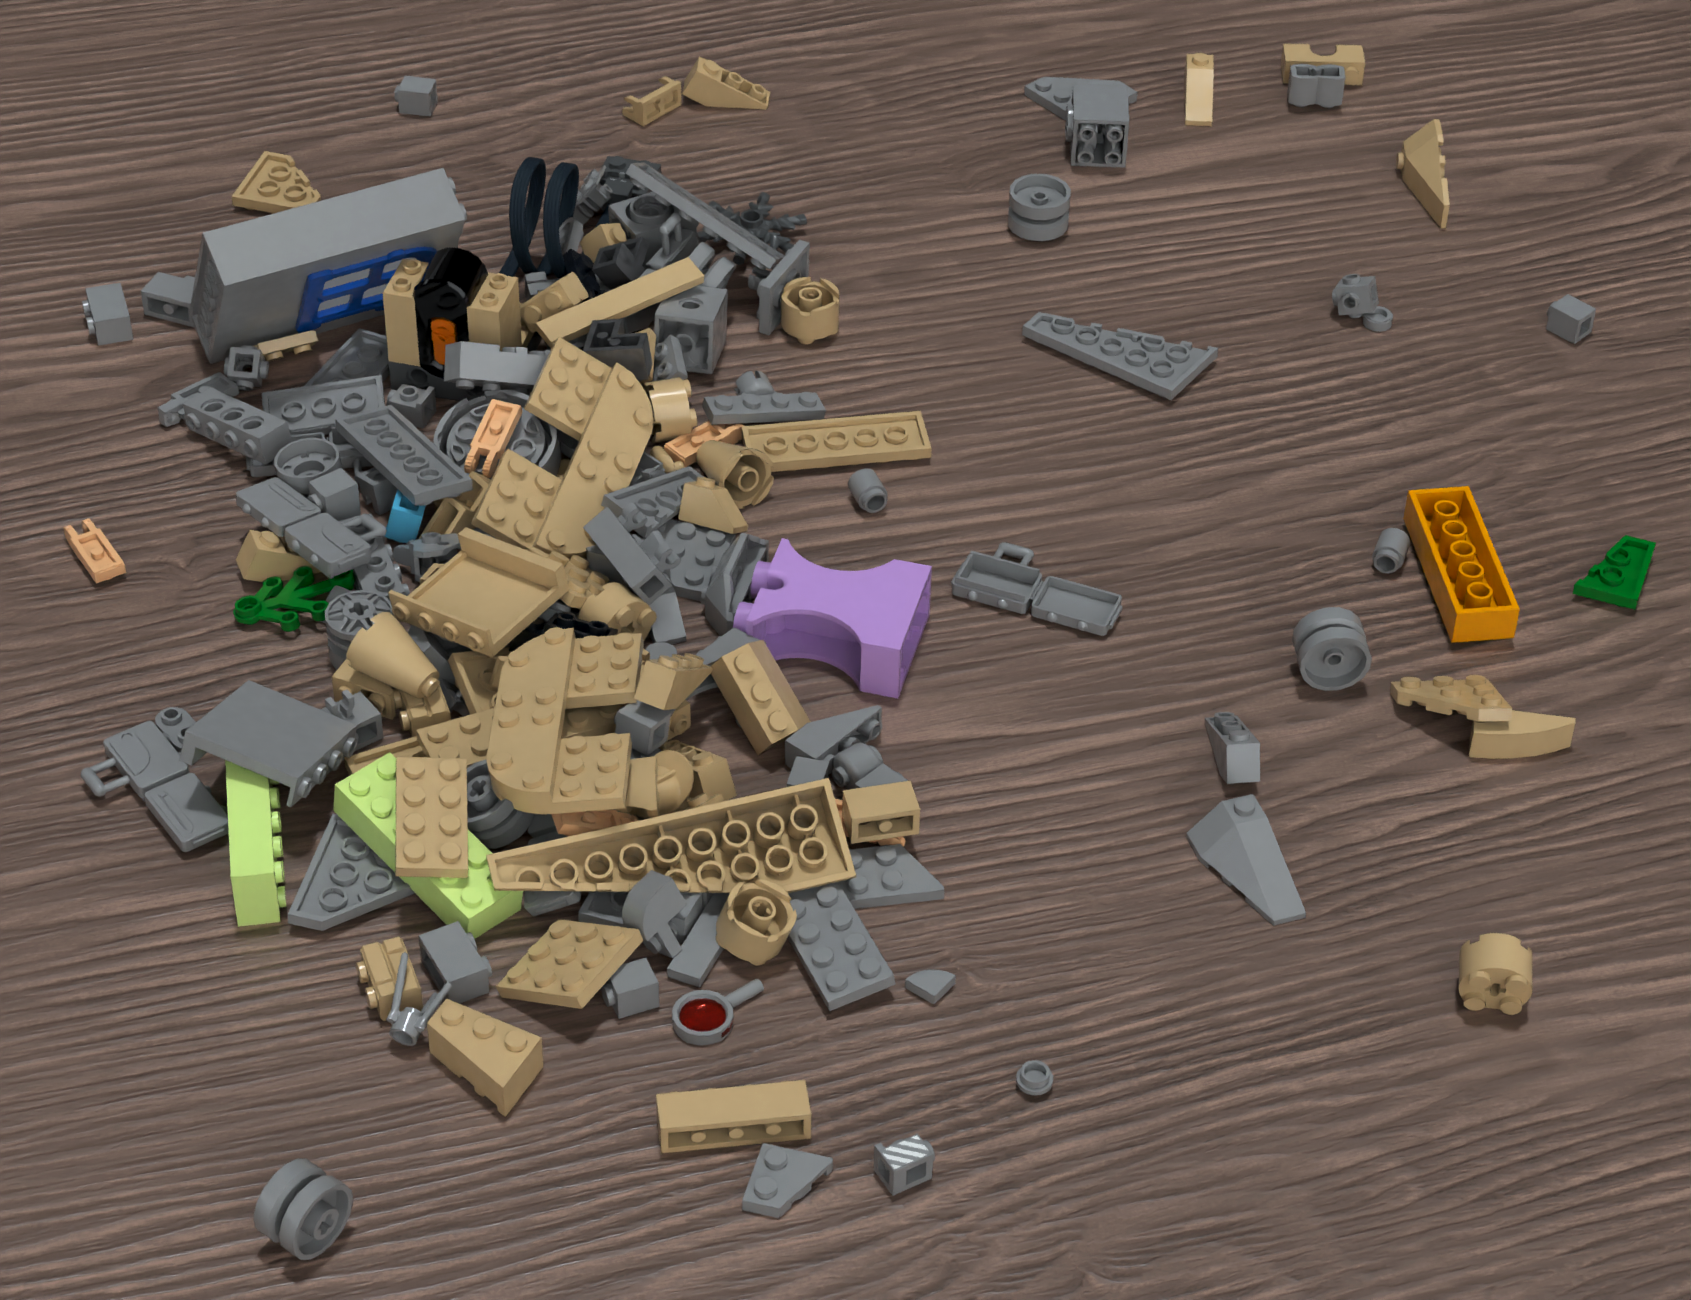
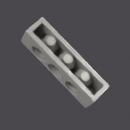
(236, 425)

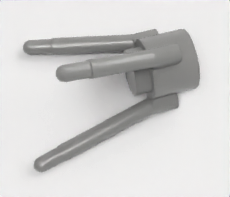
(411, 1022)

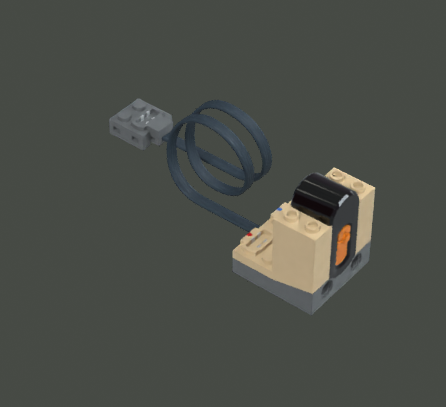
(461, 301)

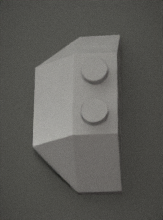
(732, 581)

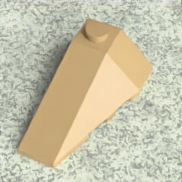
(1424, 170)

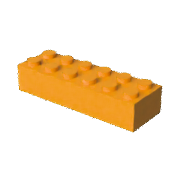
(1461, 564)

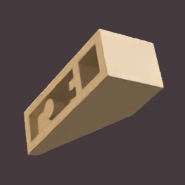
(1198, 89)

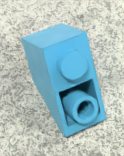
(404, 519)

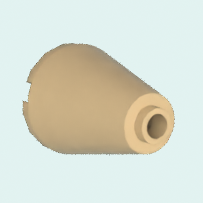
(737, 468)
(393, 657)

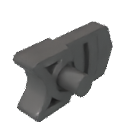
(453, 698)

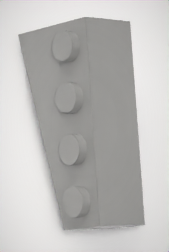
(488, 367)

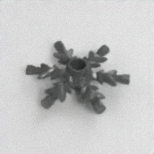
(754, 222)

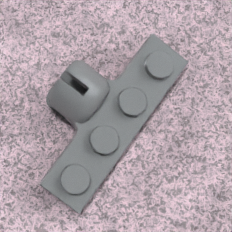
(760, 403)

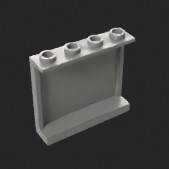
(272, 738)

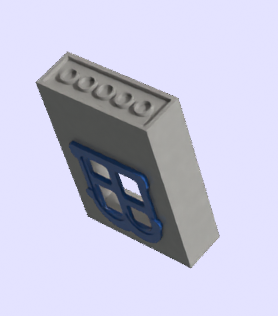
(318, 261)

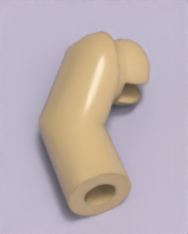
(662, 456)

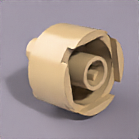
(810, 309)
(670, 408)
(619, 610)
(755, 921)
(1495, 973)

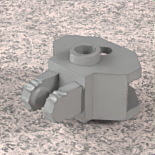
(426, 551)

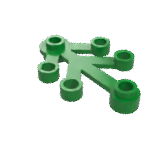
(259, 607)

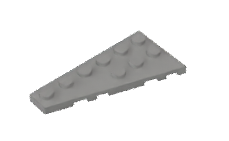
(1125, 354)

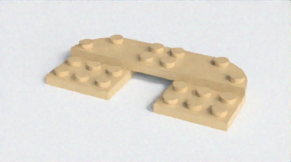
(613, 424)
(525, 745)

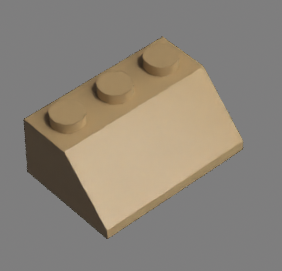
(759, 695)

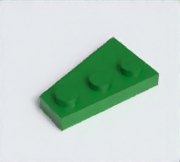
(1620, 574)

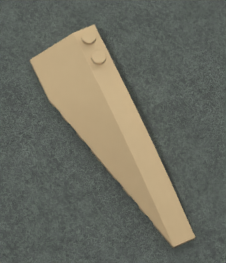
(772, 836)

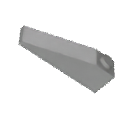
(1244, 850)

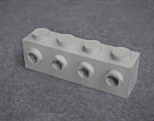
(380, 573)

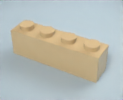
(733, 1116)

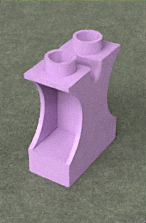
(848, 619)

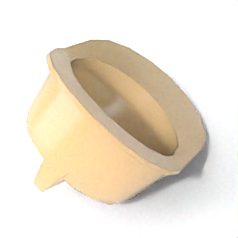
(673, 783)

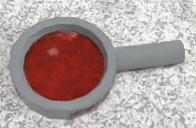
(707, 1016)

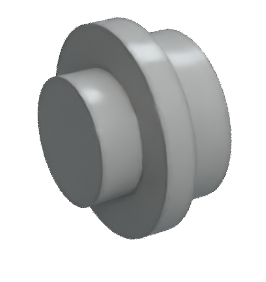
(1034, 1078)

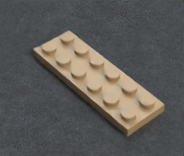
(840, 441)
(470, 734)

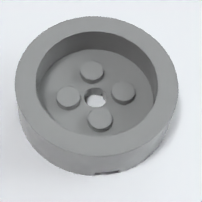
(531, 438)

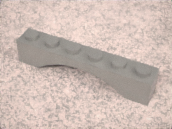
(649, 724)

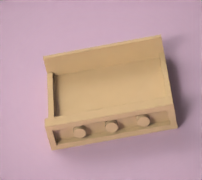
(483, 594)

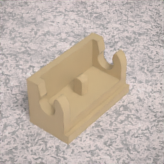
(654, 104)

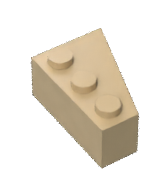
(486, 1052)

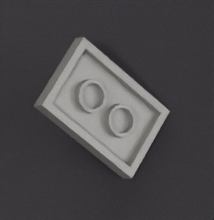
(771, 284)

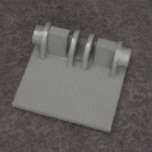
(591, 196)

